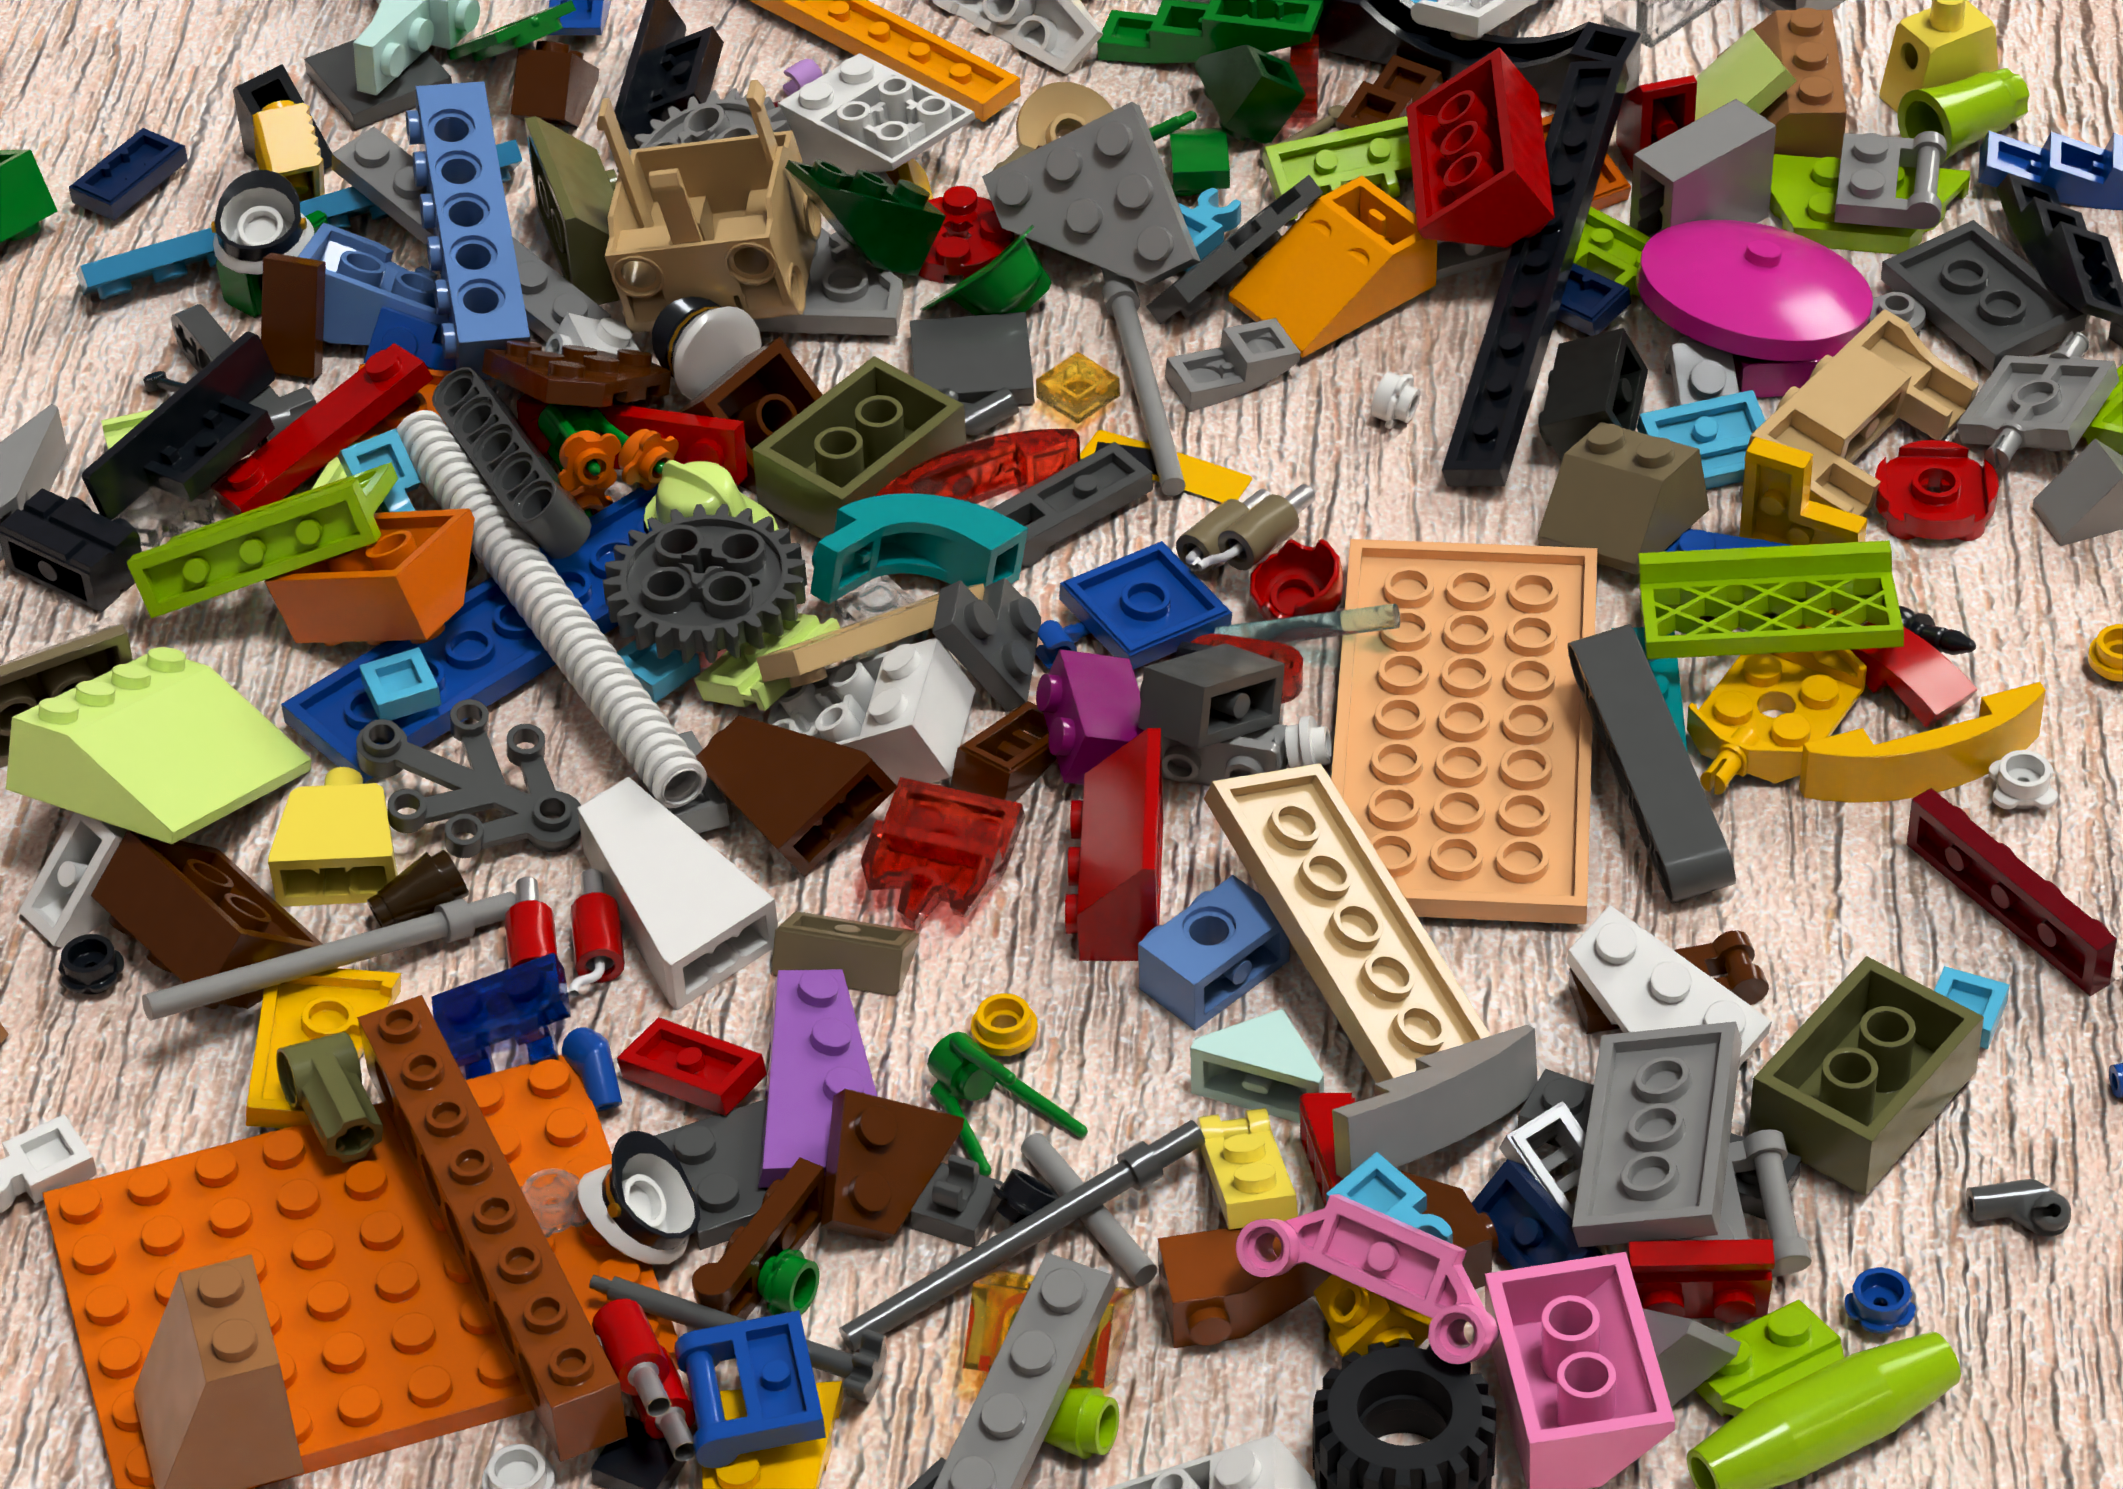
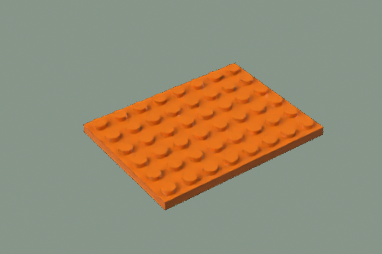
(352, 1267)

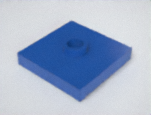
(1144, 604)

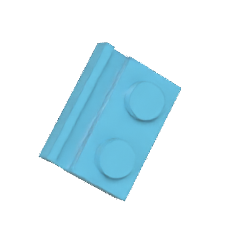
(1714, 426)

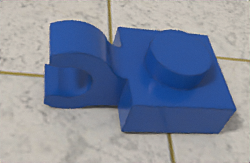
(412, 335)

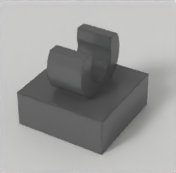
(956, 1203)

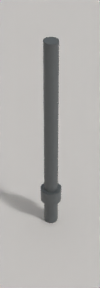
(1135, 1168)

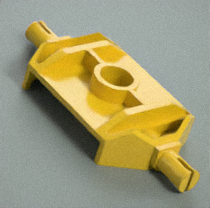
(1808, 686)

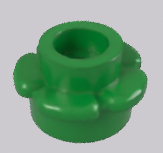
(788, 1282)

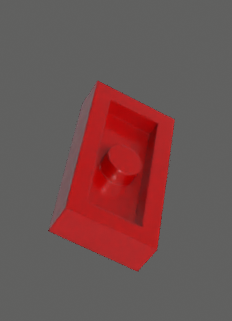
(692, 1066)

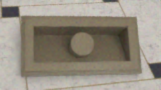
(870, 954)

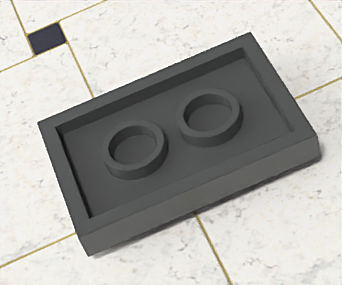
(1982, 295)

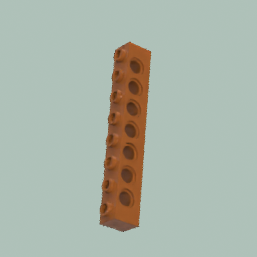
(493, 1230)

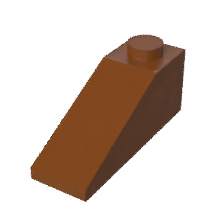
(1214, 1297)

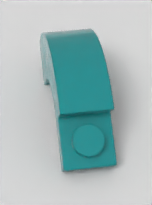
(919, 537)

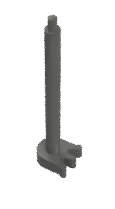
(860, 1370)

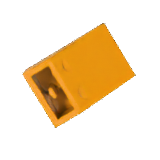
(1339, 267)

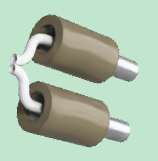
(1243, 530)

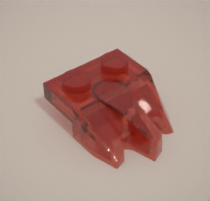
(940, 848)

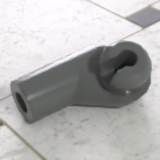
(988, 411)
(2022, 1201)

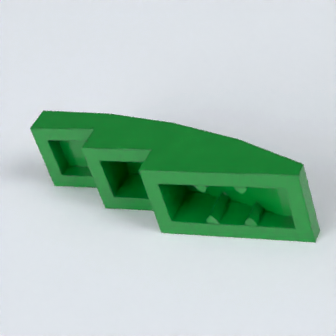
(1194, 29)

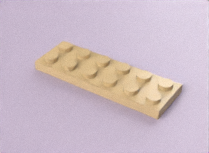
(1345, 917)

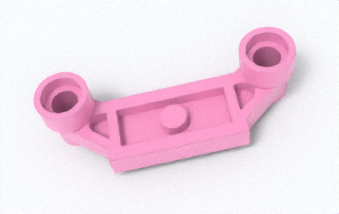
(1384, 1259)

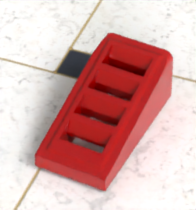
(1318, 1136)

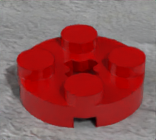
(970, 219)
(1957, 512)

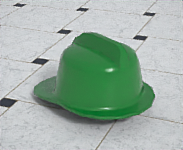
(1004, 285)

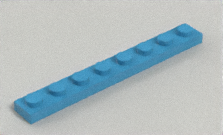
(169, 258)

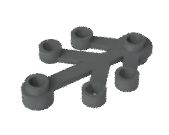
(473, 788)

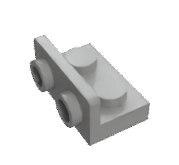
(1232, 758)

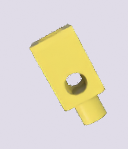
(1938, 49)
(333, 843)

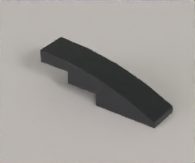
(2062, 250)

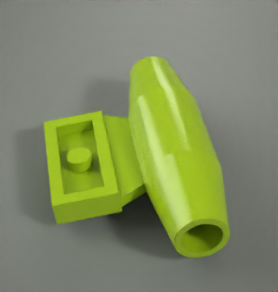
(1808, 1404)

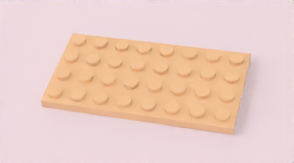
(1468, 726)

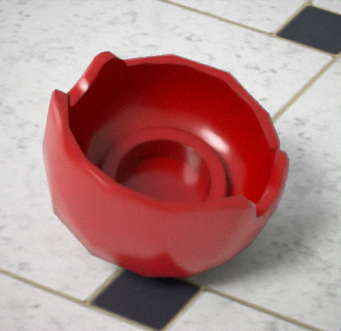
(1297, 581)

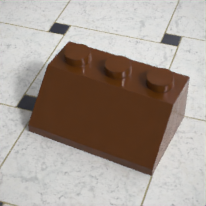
(195, 911)

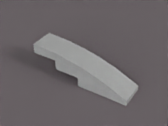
(1439, 1102)

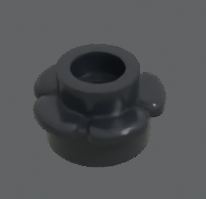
(90, 964)
(1022, 1196)

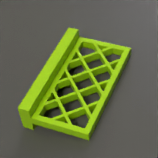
(262, 542)
(1755, 581)

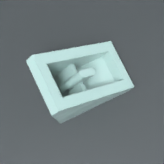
(1256, 1066)

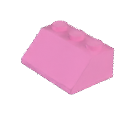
(1576, 1370)

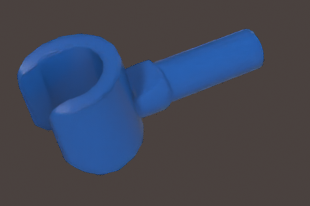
(1057, 638)

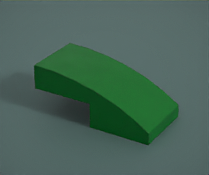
(1199, 159)

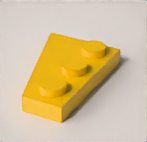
(303, 1012)

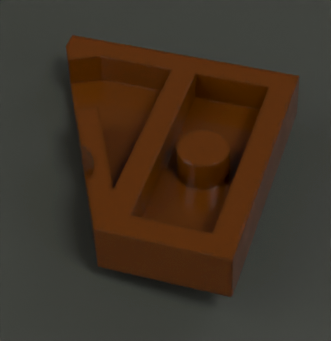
(880, 1161)

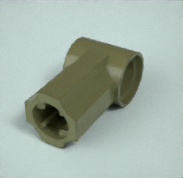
(327, 1083)

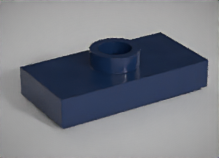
(128, 174)
(1591, 301)

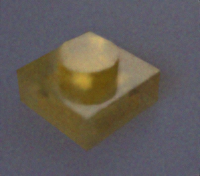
(1077, 387)

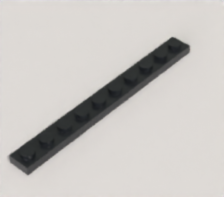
(1535, 280)

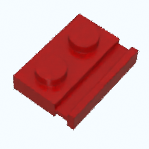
(1704, 1277)

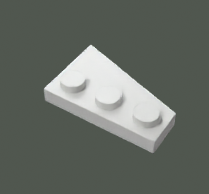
(1652, 986)

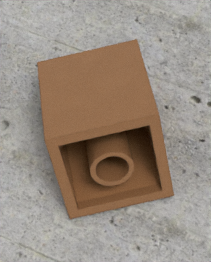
(215, 1386)

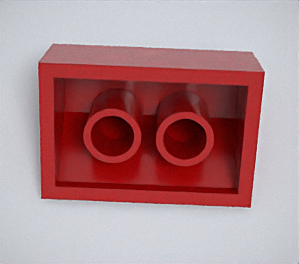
(1118, 853)

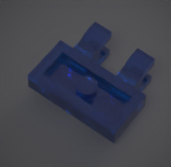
(503, 1006)

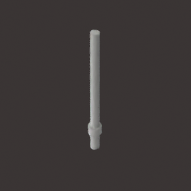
(1122, 303)
(449, 922)

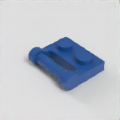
(774, 1384)

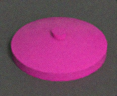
(1753, 289)

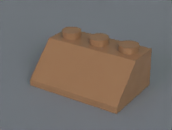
(1813, 110)

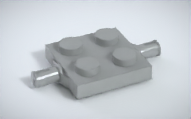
(2038, 401)

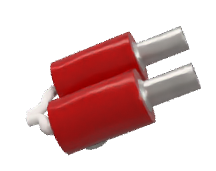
(593, 924)
(646, 1374)

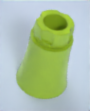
(1965, 108)

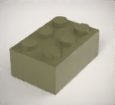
(853, 444)
(1866, 1074)

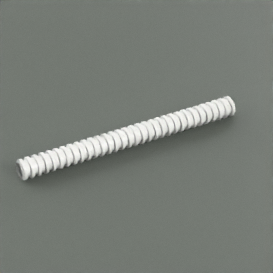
(555, 616)

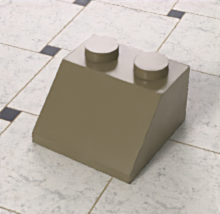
(1624, 495)

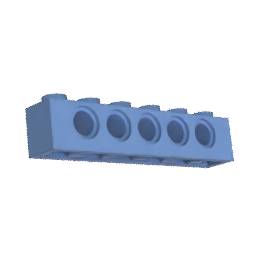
(468, 220)

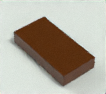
(293, 314)

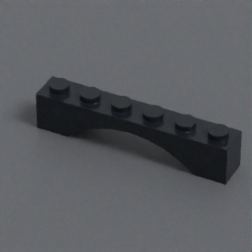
(1386, 28)

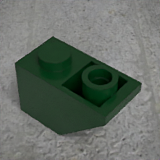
(1250, 91)

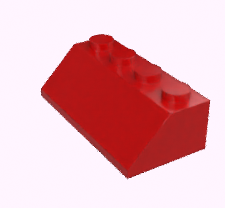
(1480, 157)

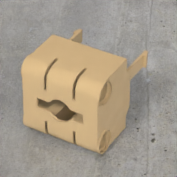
(710, 222)

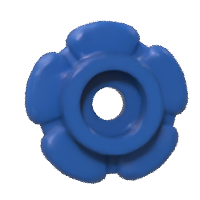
(1880, 1300)

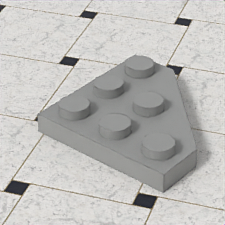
(1099, 199)
(844, 295)

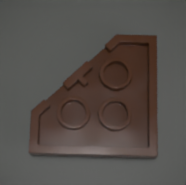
(577, 374)

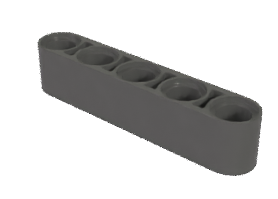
(511, 463)
(1651, 764)

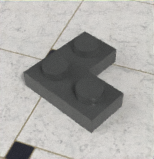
(991, 637)

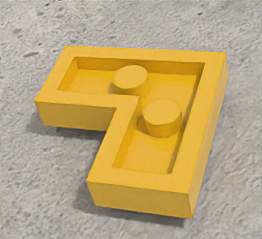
(1778, 500)

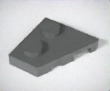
(723, 1169)

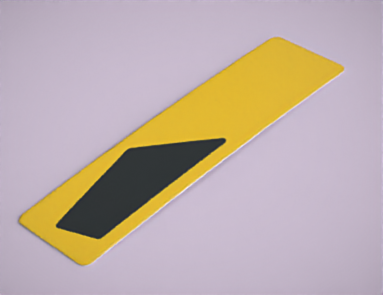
(1199, 475)

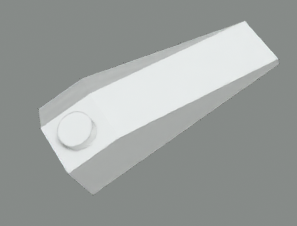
(1045, 29)

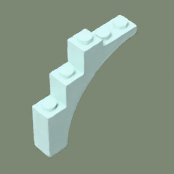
(405, 31)

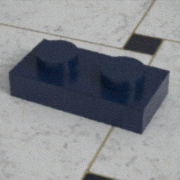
(1528, 1220)

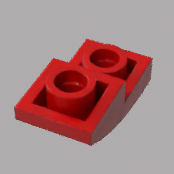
(1919, 676)

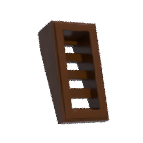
(1003, 757)

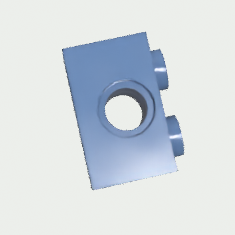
(1212, 952)

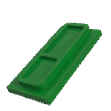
(513, 34)

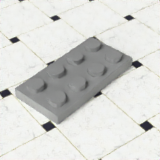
(1658, 1135)

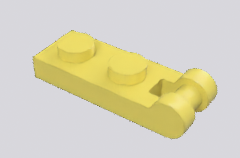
(1247, 1169)

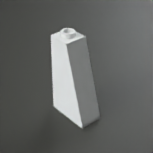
(675, 892)

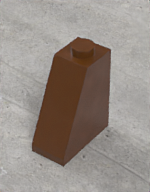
(795, 786)

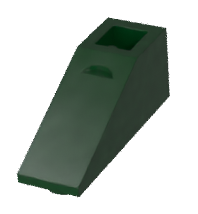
(878, 220)

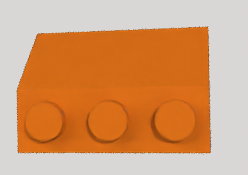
(384, 590)

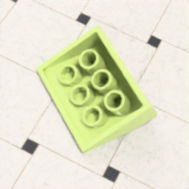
(151, 748)

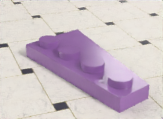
(812, 1058)

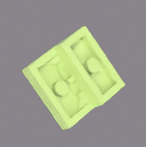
(1743, 73)

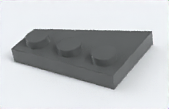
(1226, 261)

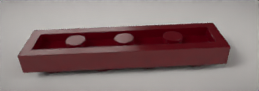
(2011, 891)

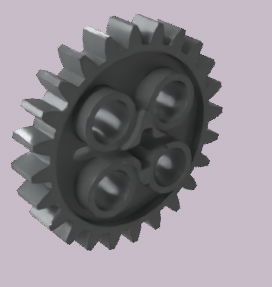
(705, 583)

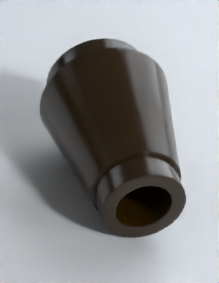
(418, 890)

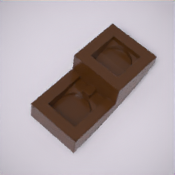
(1391, 93)

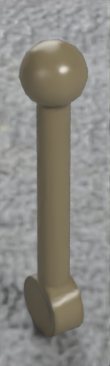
(1314, 129)

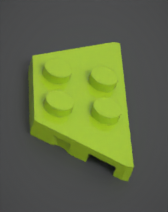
(1806, 204)

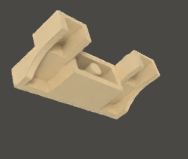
(1856, 398)

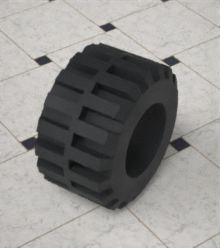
(1403, 1393)

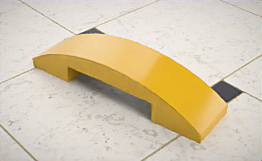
(1856, 770)

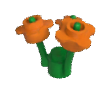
(588, 458)

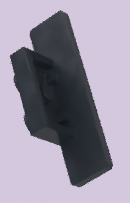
(664, 70)
(190, 434)

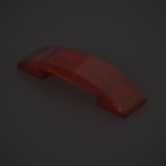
(991, 466)

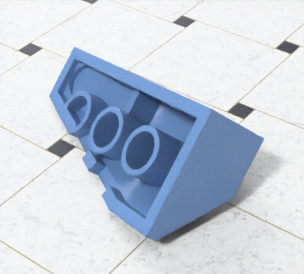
(362, 281)

